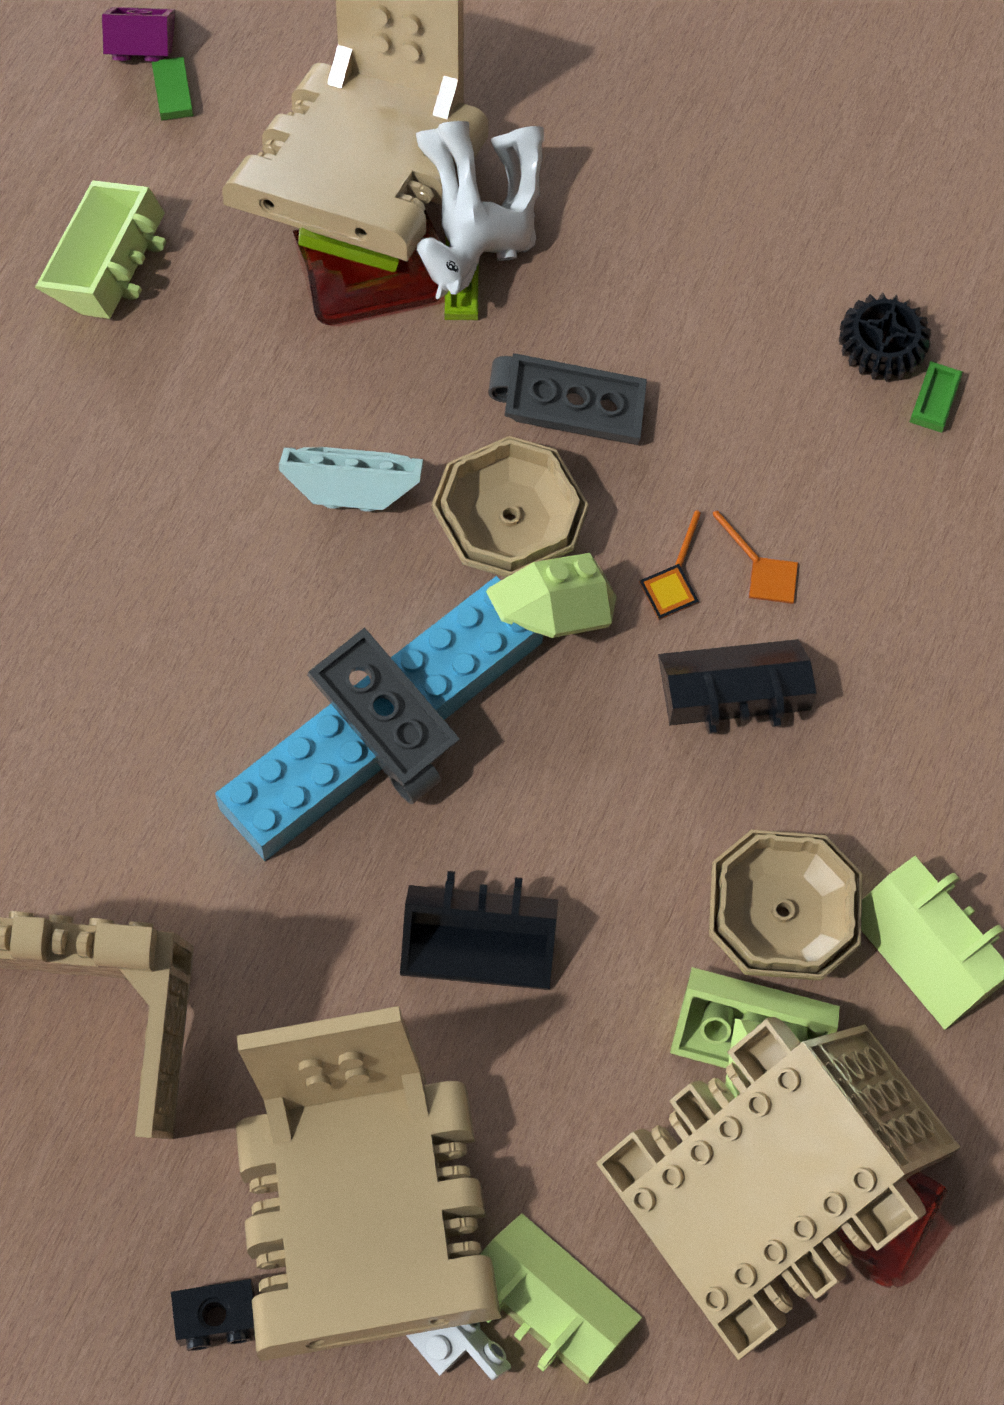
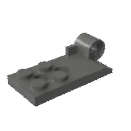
(538, 393)
(401, 741)

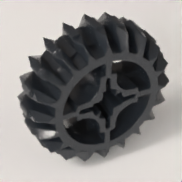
(905, 340)

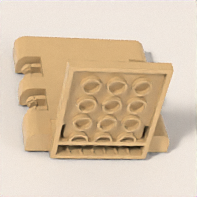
(350, 146)
(154, 964)
(777, 1171)
(359, 1188)

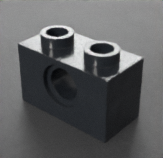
(193, 1304)

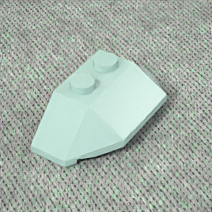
(350, 476)

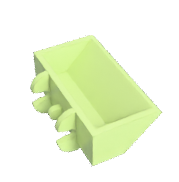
(103, 248)
(932, 941)
(557, 1300)

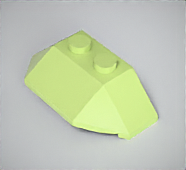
(556, 596)

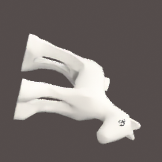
(473, 224)

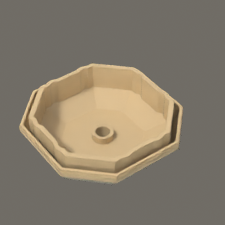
(513, 480)
(794, 873)

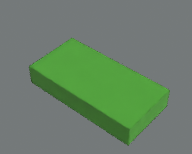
(172, 88)
(936, 397)

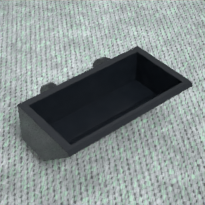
(737, 683)
(478, 936)

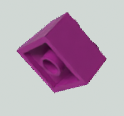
(138, 32)

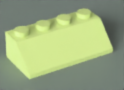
(715, 1001)

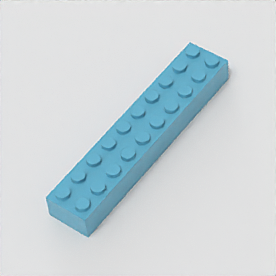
(327, 758)

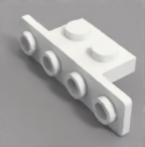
(448, 1345)

